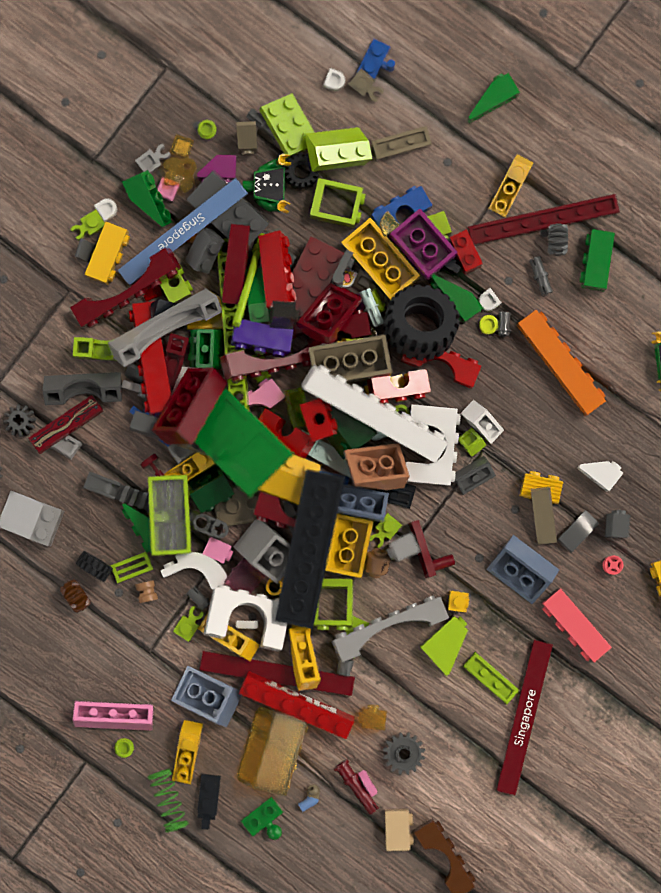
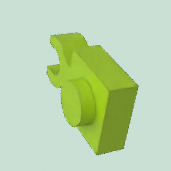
(91, 223)
(386, 529)
(187, 627)

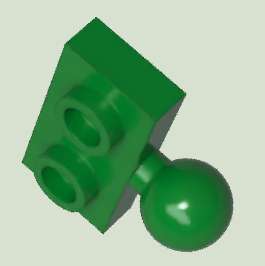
(263, 817)

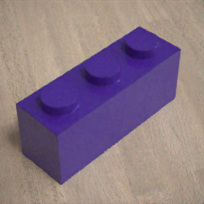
(262, 338)

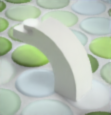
(209, 567)

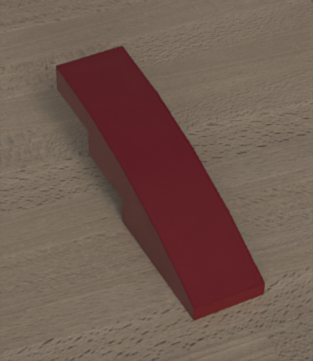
(236, 263)

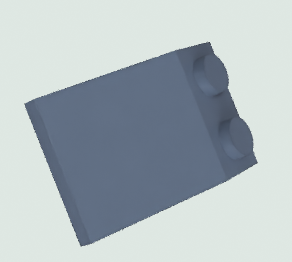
(207, 696)

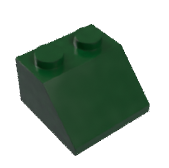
(210, 489)

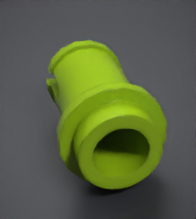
(381, 307)

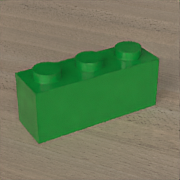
(597, 260)

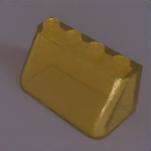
(271, 751)

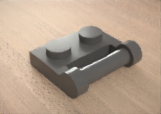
(345, 265)

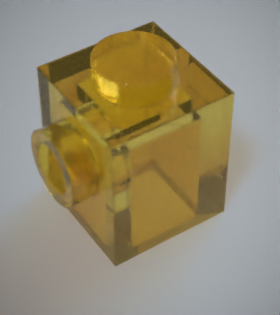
(373, 717)

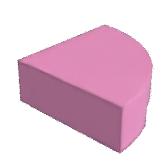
(367, 782)

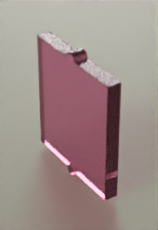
(244, 577)

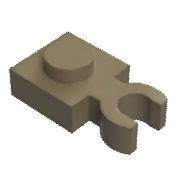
(364, 83)

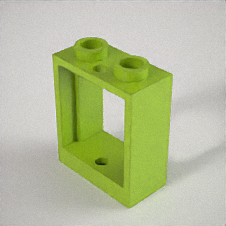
(315, 210)
(342, 625)

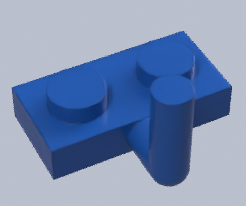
(375, 59)

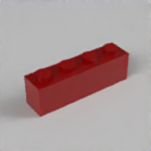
(276, 267)

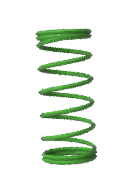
(171, 826)

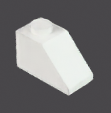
(482, 421)
(602, 473)

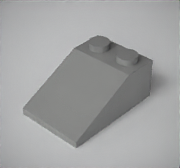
(31, 518)

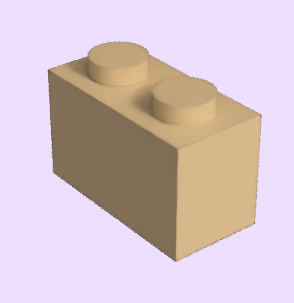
(397, 829)

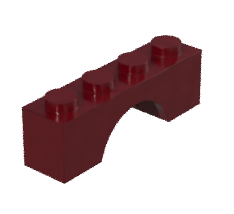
(269, 508)

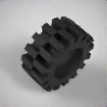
(300, 182)
(94, 566)

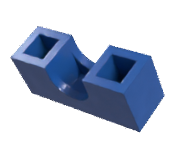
(413, 200)

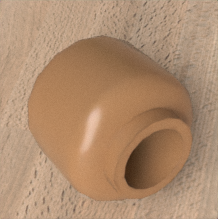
(377, 563)

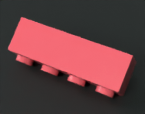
(576, 625)

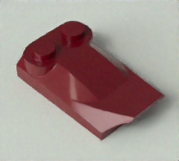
(329, 313)

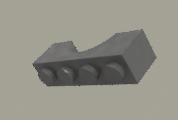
(60, 388)

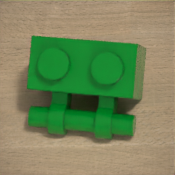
(206, 348)

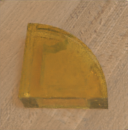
(388, 224)

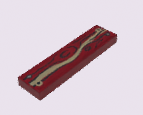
(65, 424)

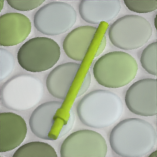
(247, 285)

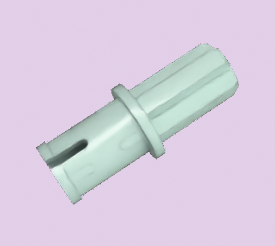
(371, 307)

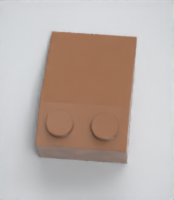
(378, 467)

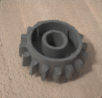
(399, 743)

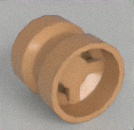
(146, 591)

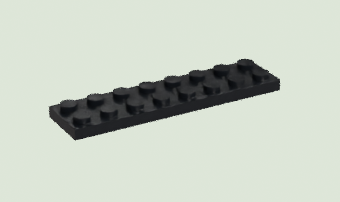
(309, 548)

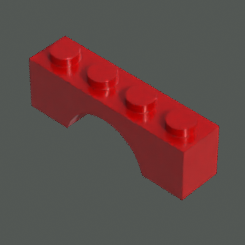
(464, 371)

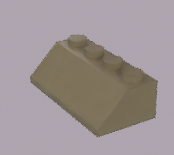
(354, 359)

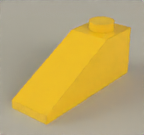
(235, 641)
(303, 659)

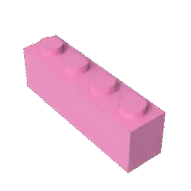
(113, 716)

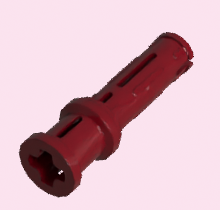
(351, 779)

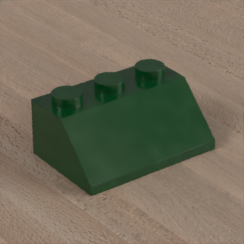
(350, 432)

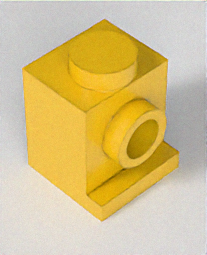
(458, 601)

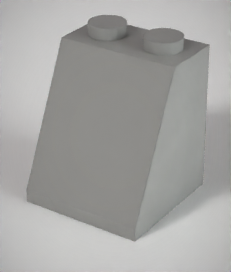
(264, 549)

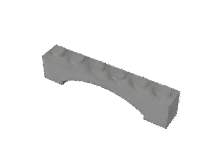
(195, 308)
(429, 612)

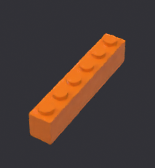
(561, 363)

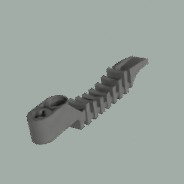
(141, 500)

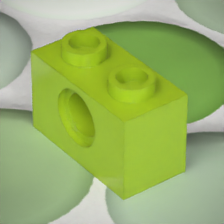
(178, 293)

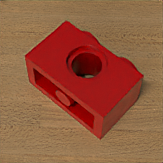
(467, 253)
(310, 411)

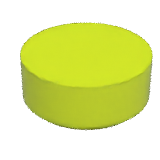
(488, 324)

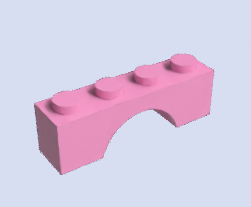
(266, 395)

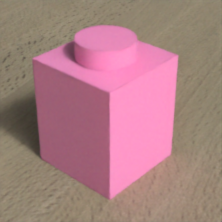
(218, 550)

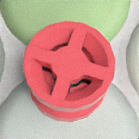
(615, 563)

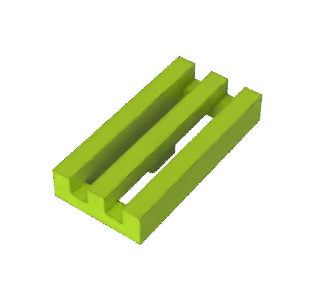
(147, 561)

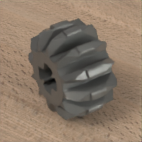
(557, 239)
(15, 427)

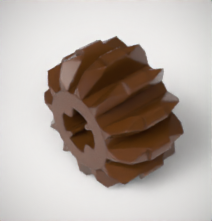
(75, 595)

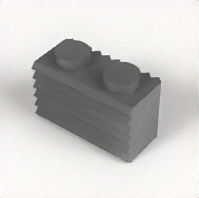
(204, 250)
(617, 524)

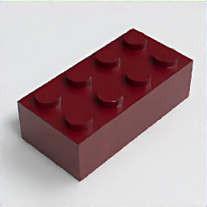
(314, 272)
(189, 406)

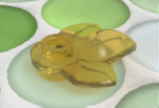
(178, 175)

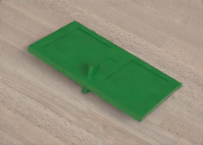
(241, 444)

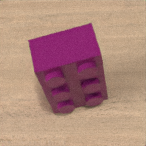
(423, 244)

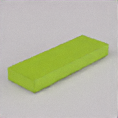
(491, 678)

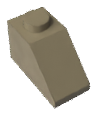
(247, 138)

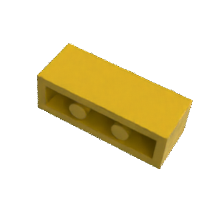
(107, 253)

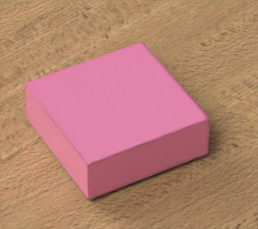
(168, 192)

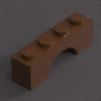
(431, 837)

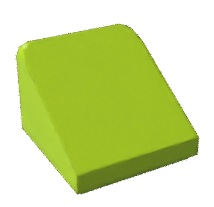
(472, 442)

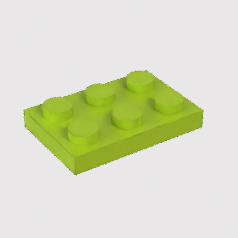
(287, 124)

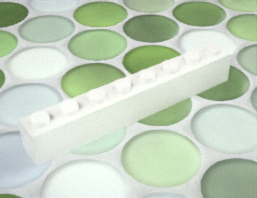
(374, 413)

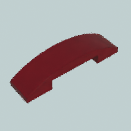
(175, 357)

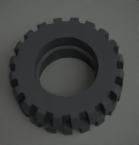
(426, 302)

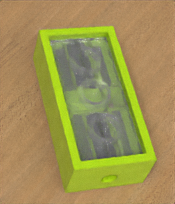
(169, 515)

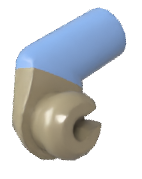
(312, 797)

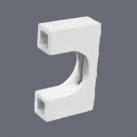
(445, 422)
(225, 600)

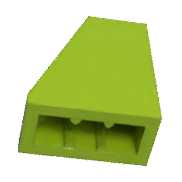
(446, 644)

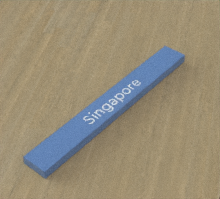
(185, 229)

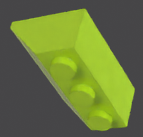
(338, 149)

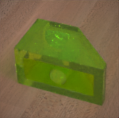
(293, 399)

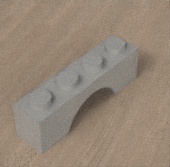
(402, 548)

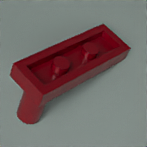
(428, 565)

